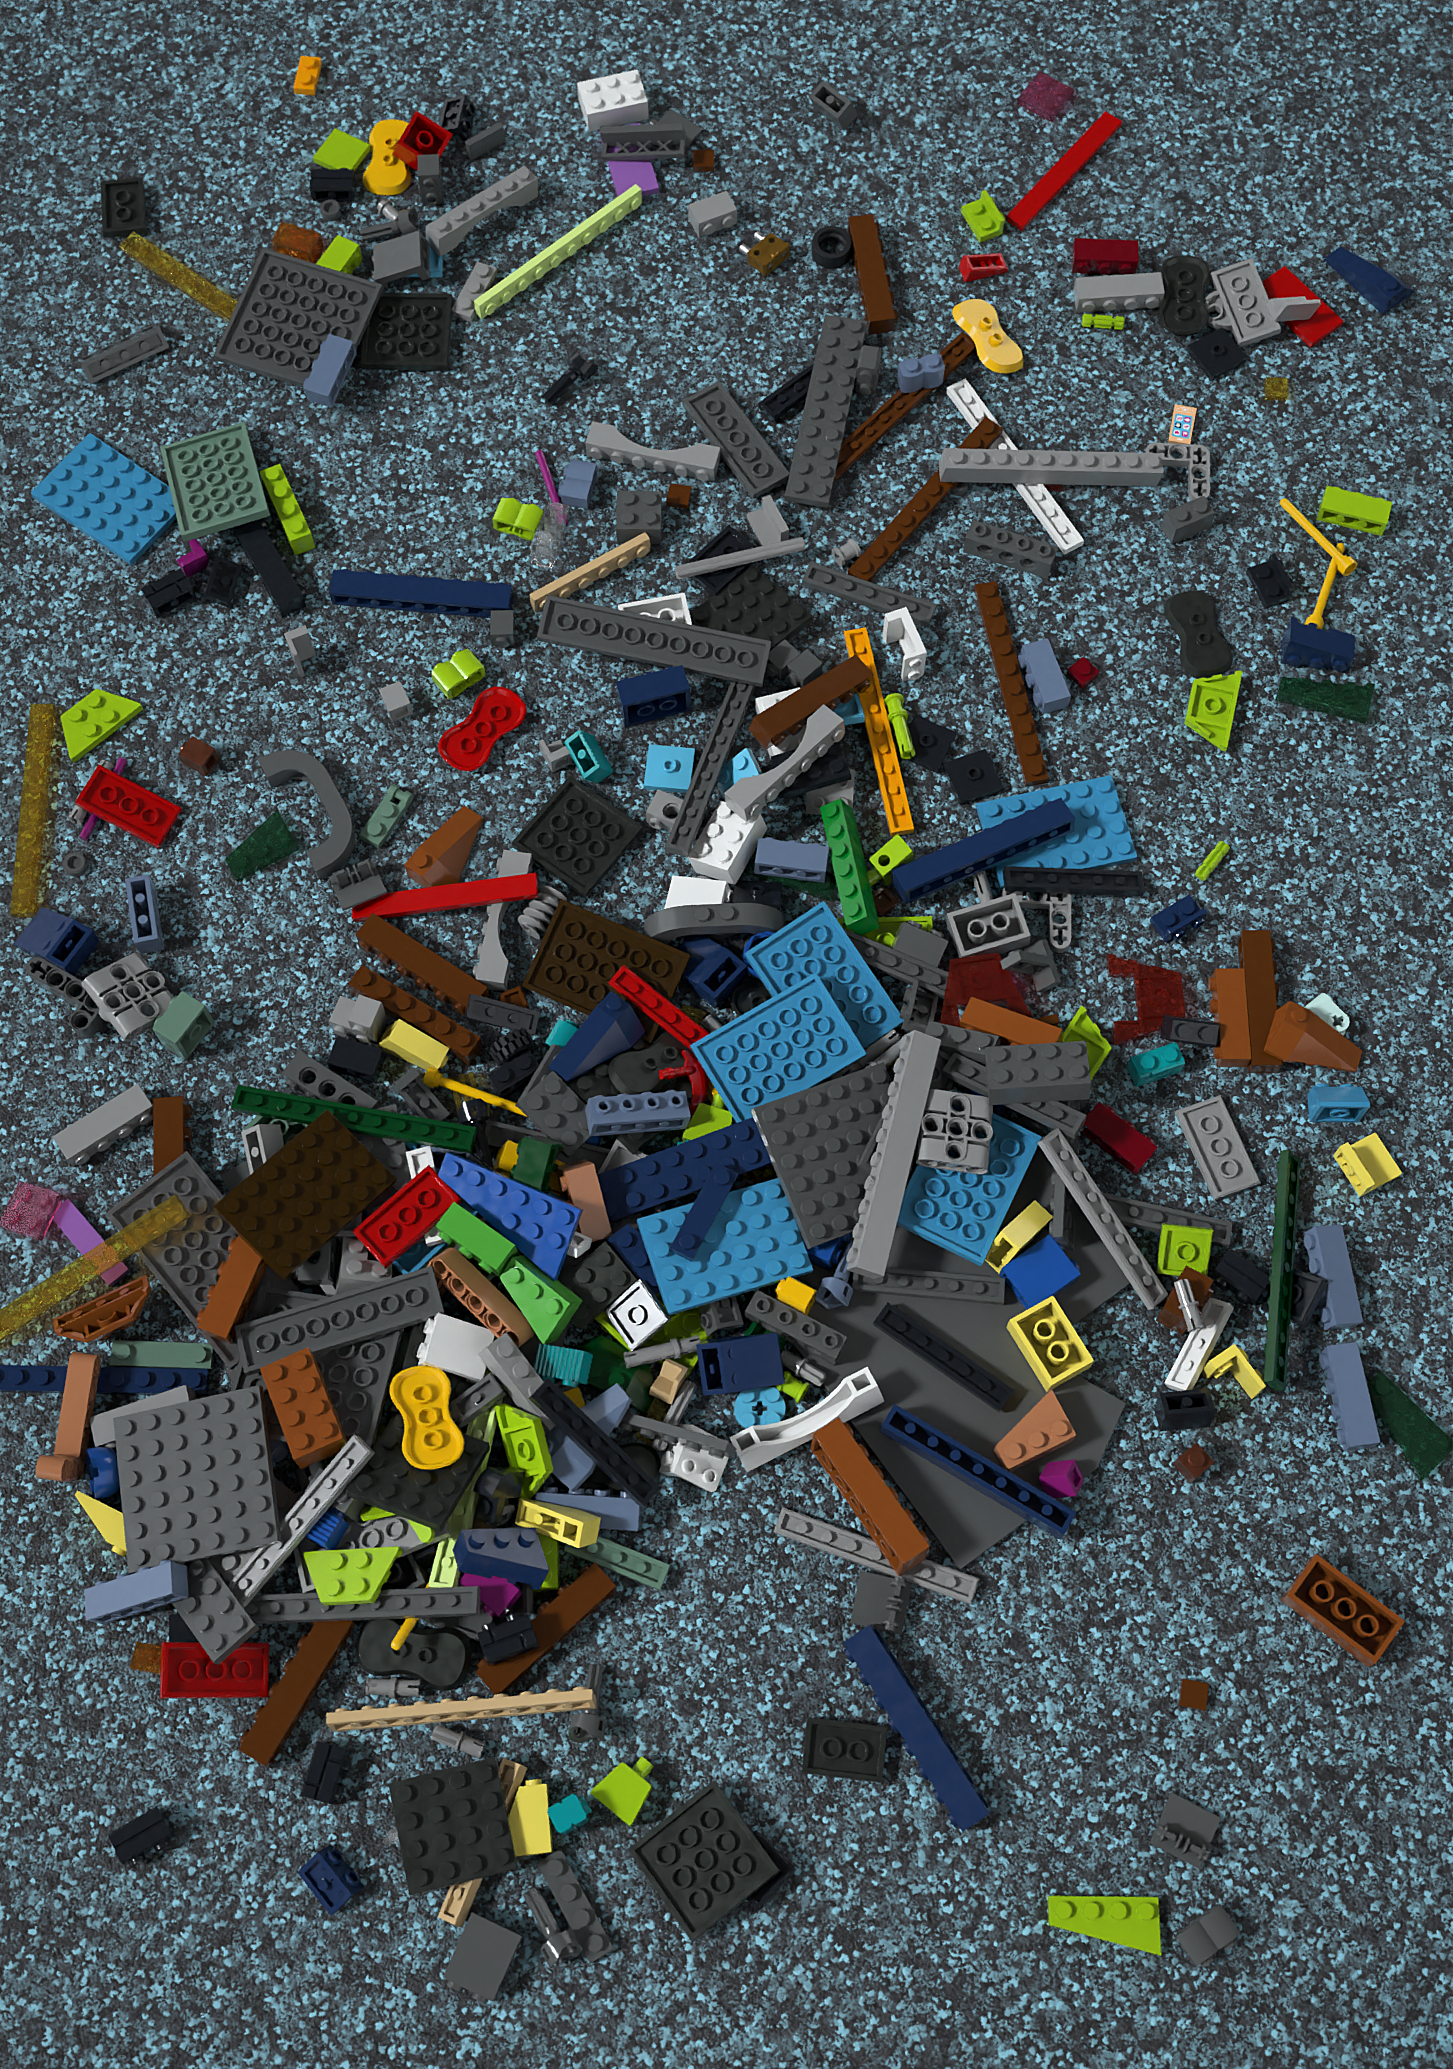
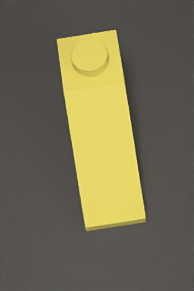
(107, 1520)
(559, 1522)

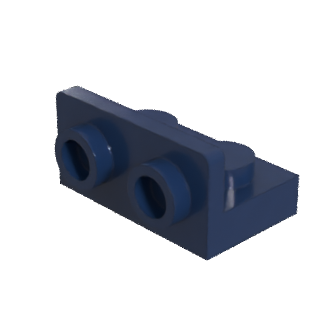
(1178, 918)
(330, 1879)

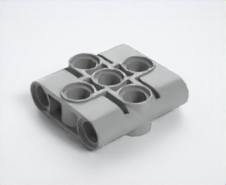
(134, 980)
(971, 1150)

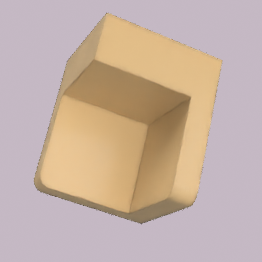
(669, 1381)

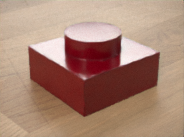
(1082, 672)

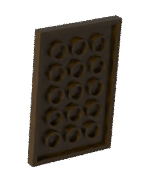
(587, 950)
(305, 1194)

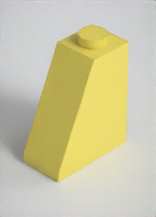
(413, 1046)
(1017, 1235)
(530, 1821)

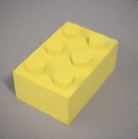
(1049, 1343)

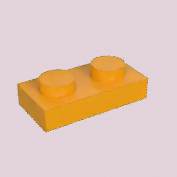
(307, 75)

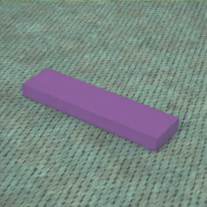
(85, 1237)

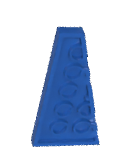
(526, 1216)

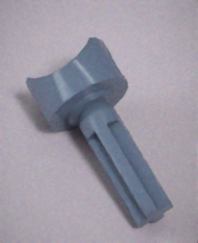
(837, 1289)

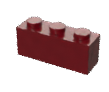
(1104, 256)
(1118, 1138)

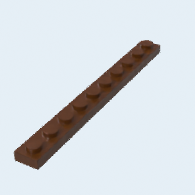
(898, 407)
(918, 509)
(1011, 684)

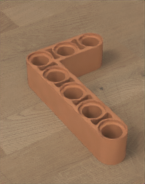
(480, 1296)
(74, 1422)

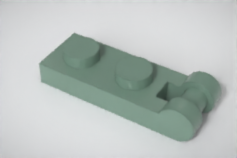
(386, 816)

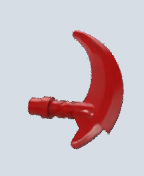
(697, 1076)

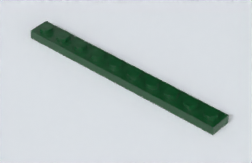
(356, 1119)
(1282, 1271)

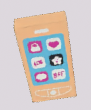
(1182, 424)

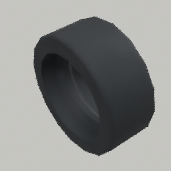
(834, 260)

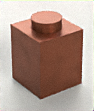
(198, 756)
(1193, 1462)

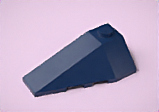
(604, 1034)

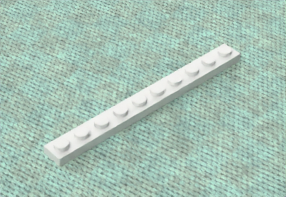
(1035, 495)

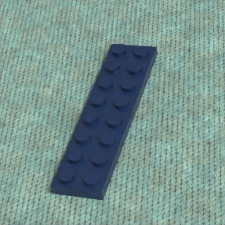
(681, 1169)

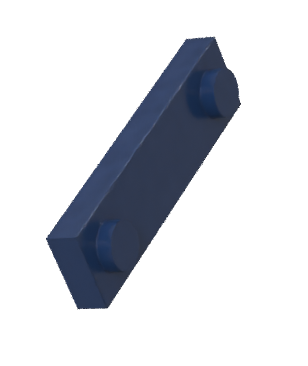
(703, 1212)

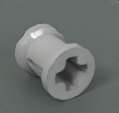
(846, 552)

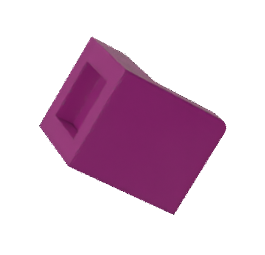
(193, 561)
(1061, 1479)

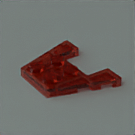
(982, 979)
(1156, 994)

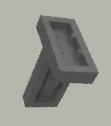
(1034, 961)
(419, 1096)

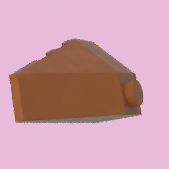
(446, 851)
(1307, 1039)

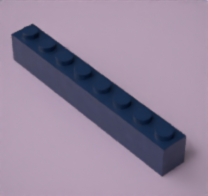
(419, 593)
(983, 850)
(977, 1472)
(917, 1727)

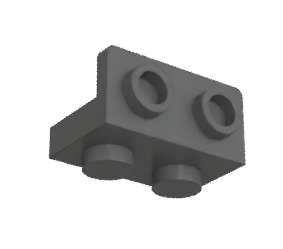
(919, 1009)

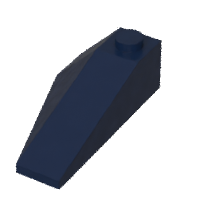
(1373, 282)

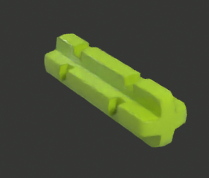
(1103, 321)
(1212, 860)

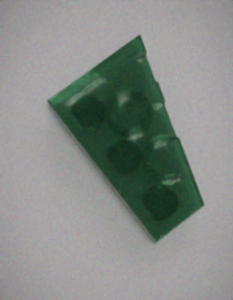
(262, 848)

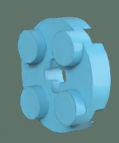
(769, 1397)

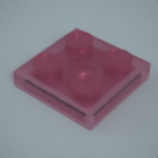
(1045, 96)
(30, 1210)

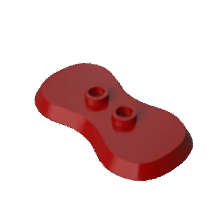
(472, 740)

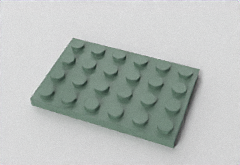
(214, 481)

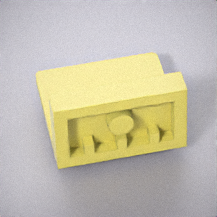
(1367, 1164)
(1237, 1362)

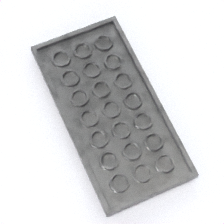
(192, 1251)

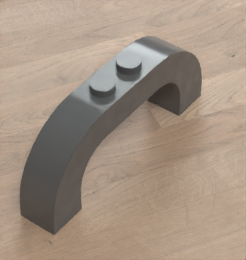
(296, 765)
(713, 920)

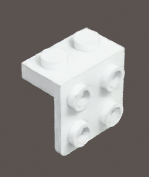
(693, 1466)

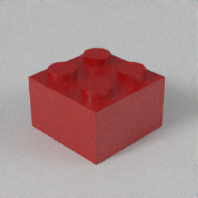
(421, 138)

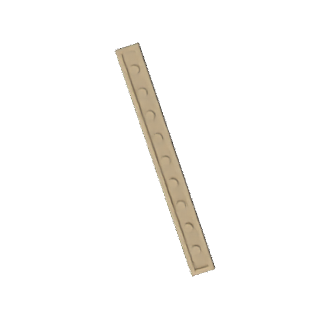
(452, 1710)

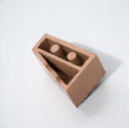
(583, 1190)
(1035, 1435)

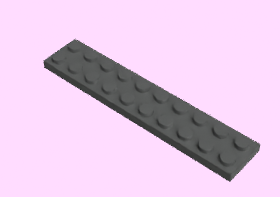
(826, 411)
(654, 640)

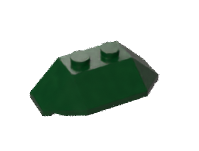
(610, 1368)

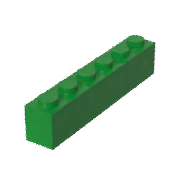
(849, 867)

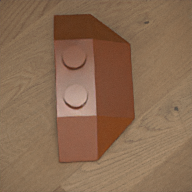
(105, 1314)

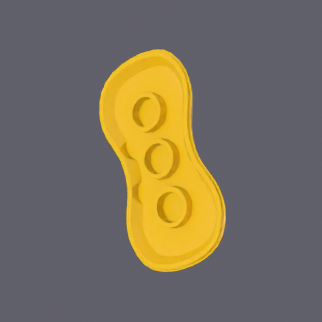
(386, 172)
(992, 344)
(430, 1433)

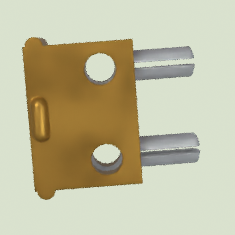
(767, 253)

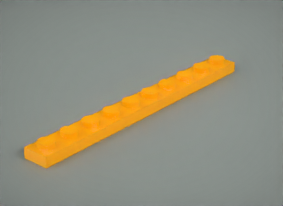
(881, 739)

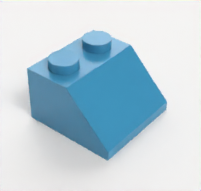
(1337, 1104)

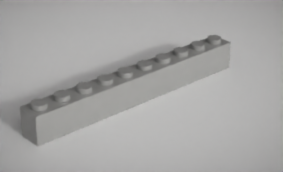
(1050, 467)
(893, 1155)

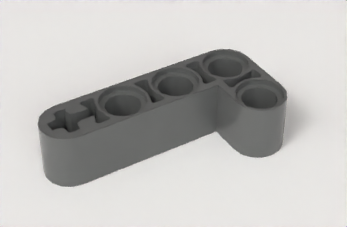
(66, 992)

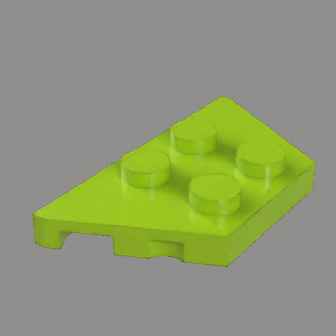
(1213, 707)
(95, 720)
(1083, 1029)
(525, 1447)
(350, 1574)

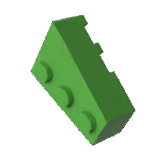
(476, 1239)
(541, 1300)

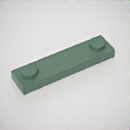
(161, 1355)
(623, 1562)

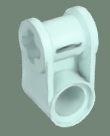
(1329, 1012)

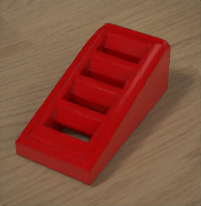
(970, 271)

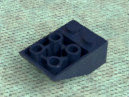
(58, 940)
(712, 969)
(740, 1363)

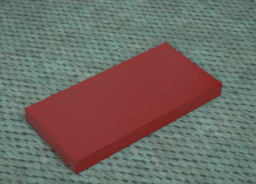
(1320, 324)
(128, 806)
(406, 1216)
(191, 1673)

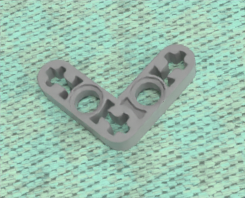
(1188, 460)
(1054, 907)

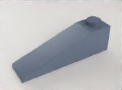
(568, 1460)

